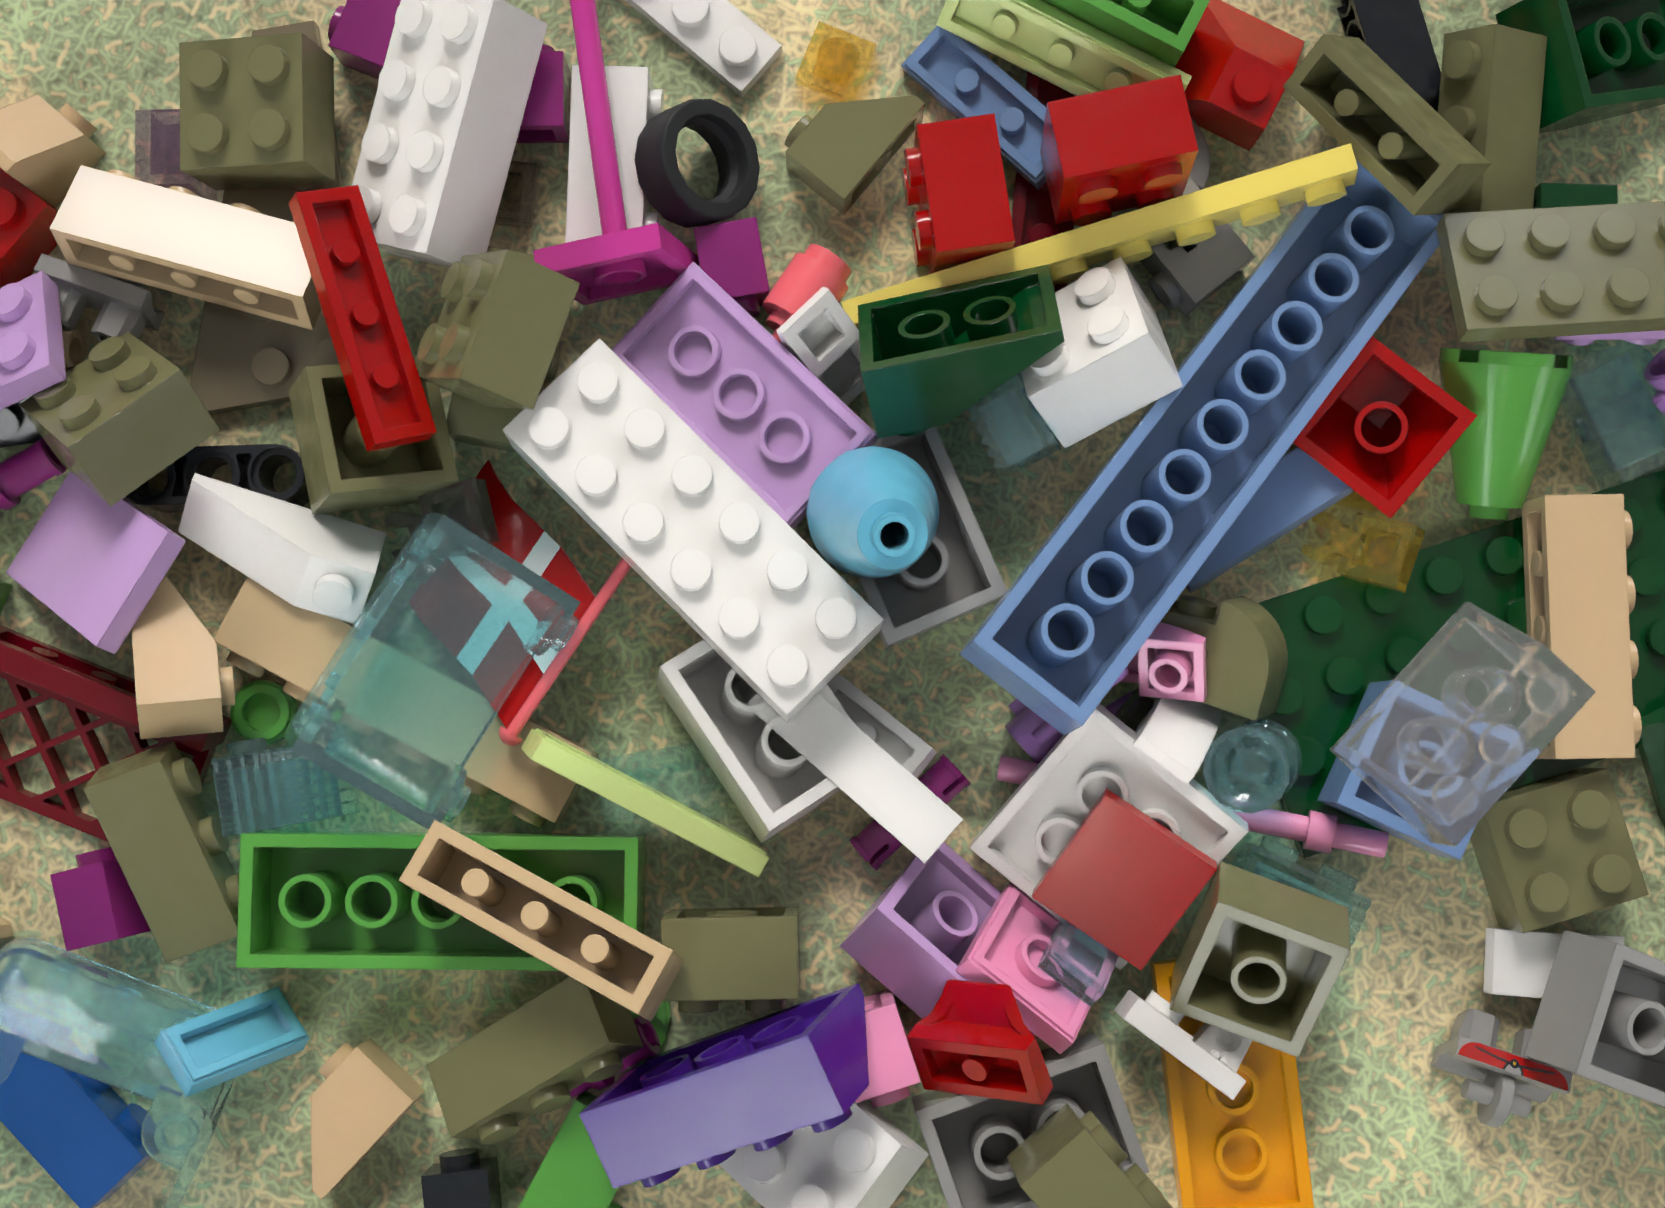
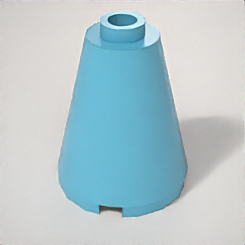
(872, 512)

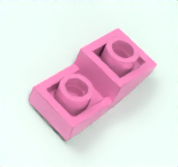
(1170, 665)

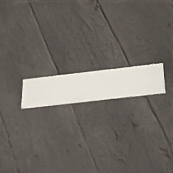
(867, 775)

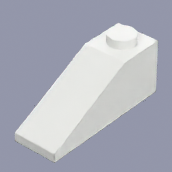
(297, 555)

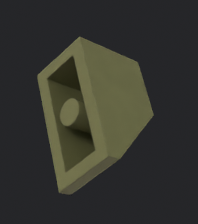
(850, 145)

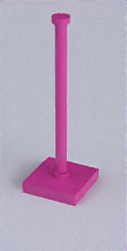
(621, 258)

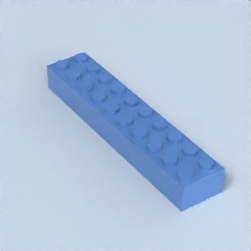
(1200, 453)

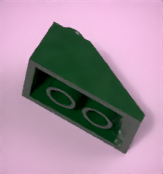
(1598, 58)
(952, 346)

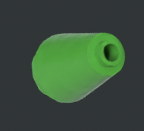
(1515, 411)

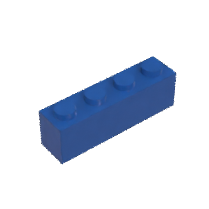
(73, 1128)

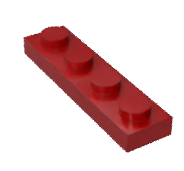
(362, 317)

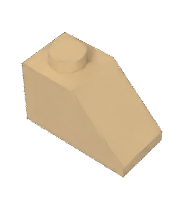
(45, 146)
(355, 1109)

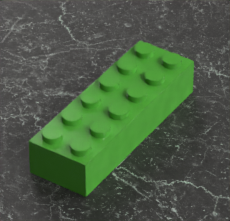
(341, 906)

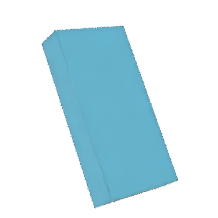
(231, 1041)

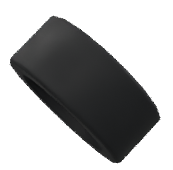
(733, 151)

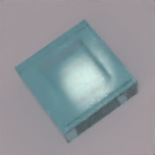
(1078, 962)

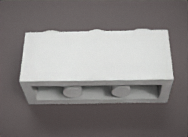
(631, 106)

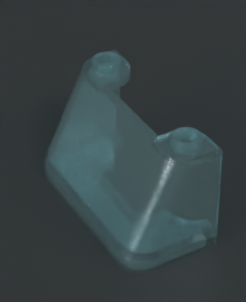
(429, 670)

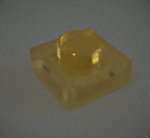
(835, 63)

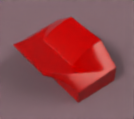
(979, 1046)

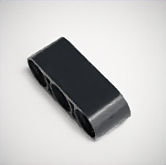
(1399, 38)
(251, 468)

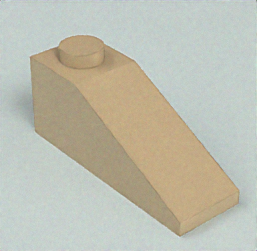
(177, 670)

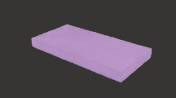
(741, 391)

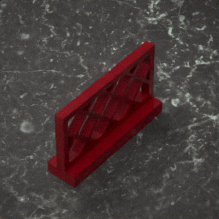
(83, 689)

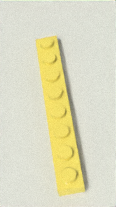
(1131, 235)

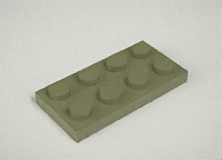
(1555, 270)

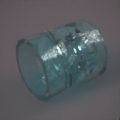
(1252, 765)

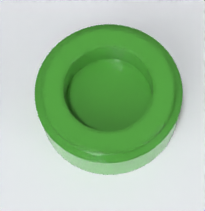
(263, 711)

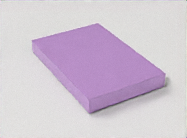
(95, 562)

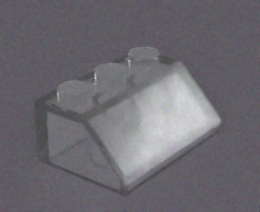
(1461, 723)

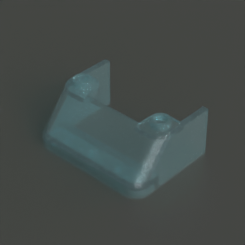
(107, 1030)

